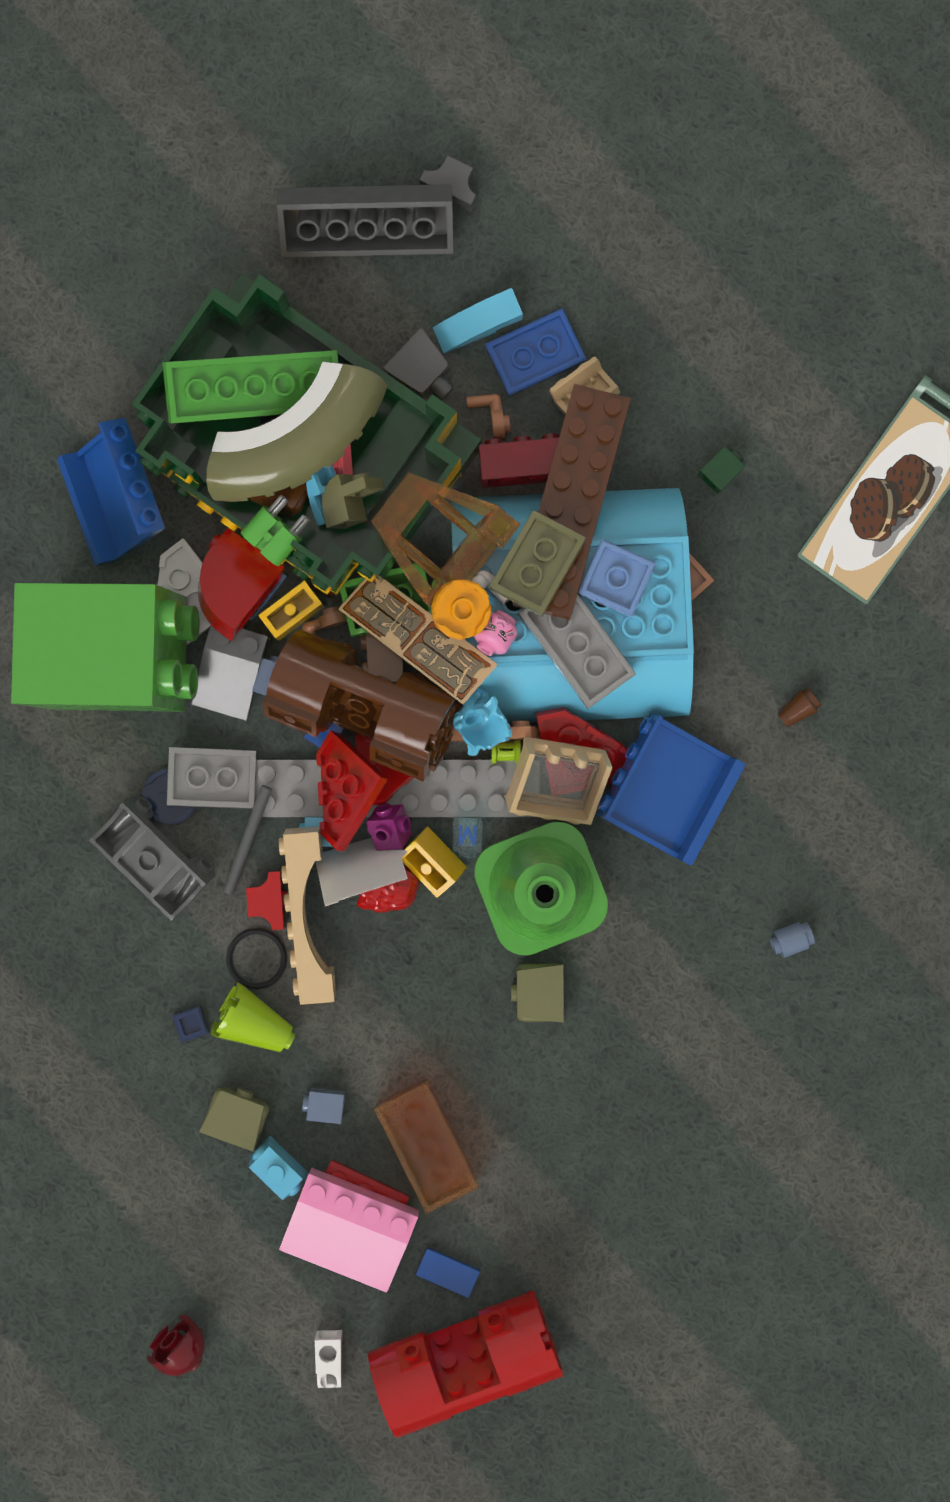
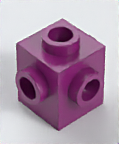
(389, 827)

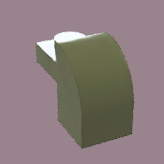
(343, 499)

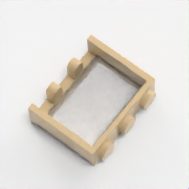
(558, 781)

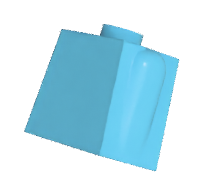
(277, 1168)

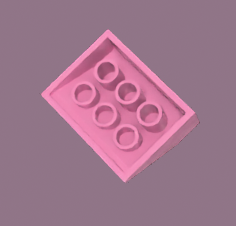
(349, 1230)

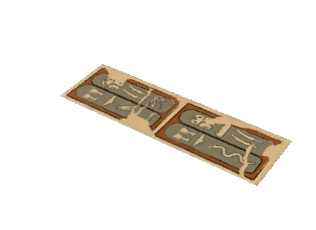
(415, 638)

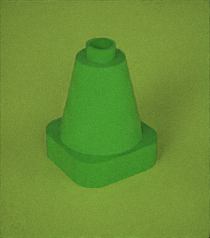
(515, 869)

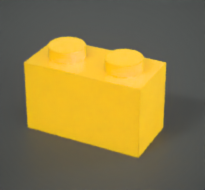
(291, 611)
(433, 862)

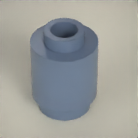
(792, 939)

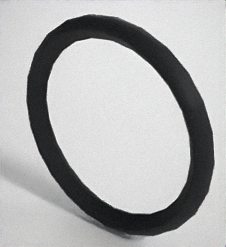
(275, 978)

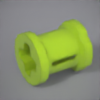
(506, 751)

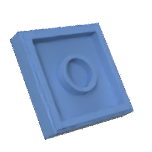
(617, 578)

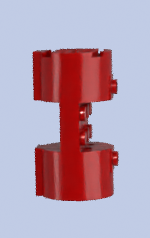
(464, 1365)

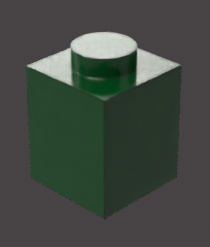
(722, 469)

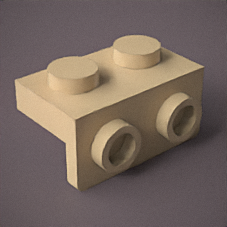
(587, 374)

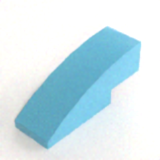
(478, 321)

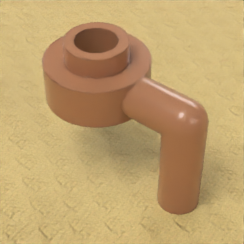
(500, 423)
(330, 618)

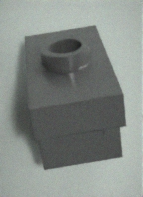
(459, 176)

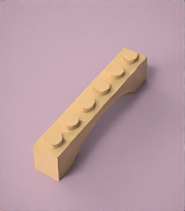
(314, 978)

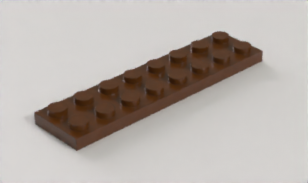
(581, 477)

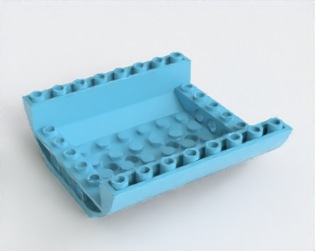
(653, 641)

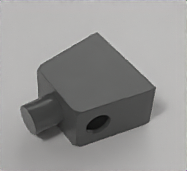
(420, 367)

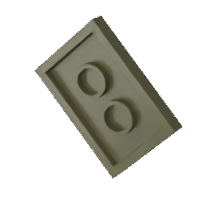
(537, 563)

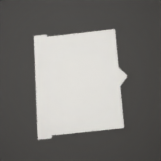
(358, 870)

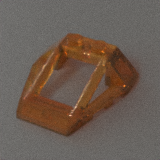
(470, 555)

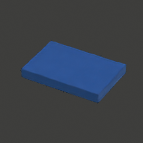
(535, 352)

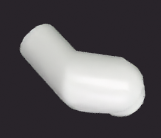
(484, 579)

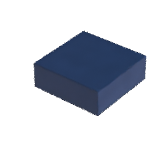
(190, 1024)

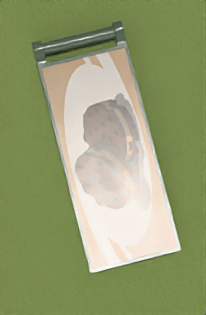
(885, 498)

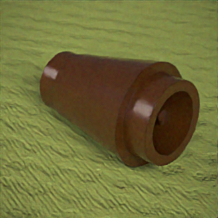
(799, 707)

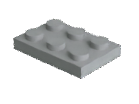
(211, 778)

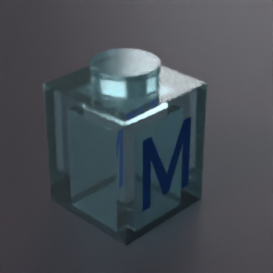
(467, 836)

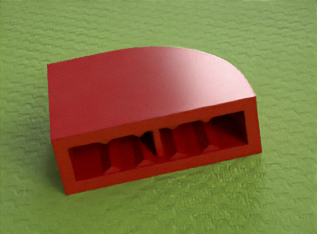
(234, 582)

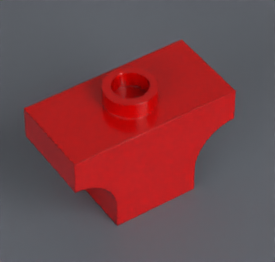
(268, 901)

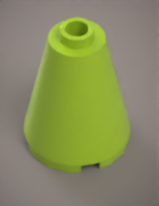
(252, 1022)

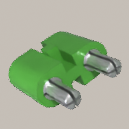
(271, 534)

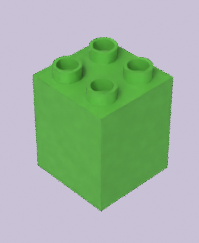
(102, 647)

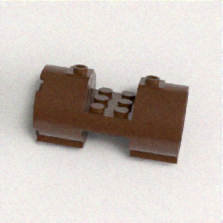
(322, 685)

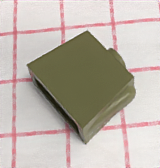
(539, 992)
(235, 1117)

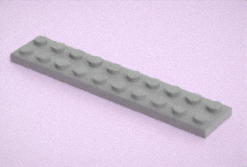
(452, 790)

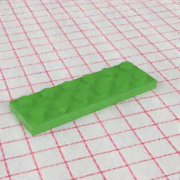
(239, 385)

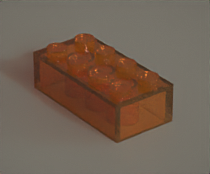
(426, 1146)

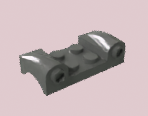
(152, 858)

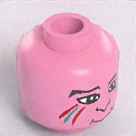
(498, 634)

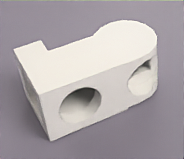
(328, 1358)

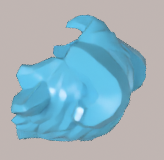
(481, 722)

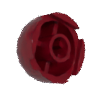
(177, 1353)

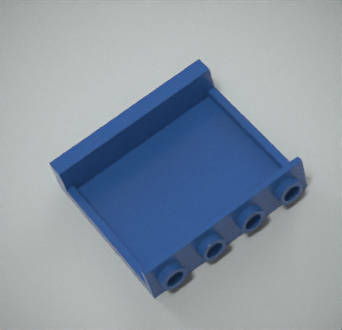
(111, 493)
(670, 789)

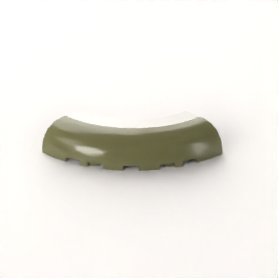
(299, 440)

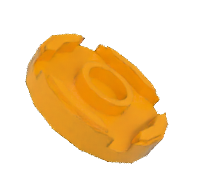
(461, 609)

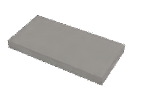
(581, 652)

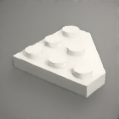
(181, 573)

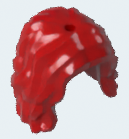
(392, 896)

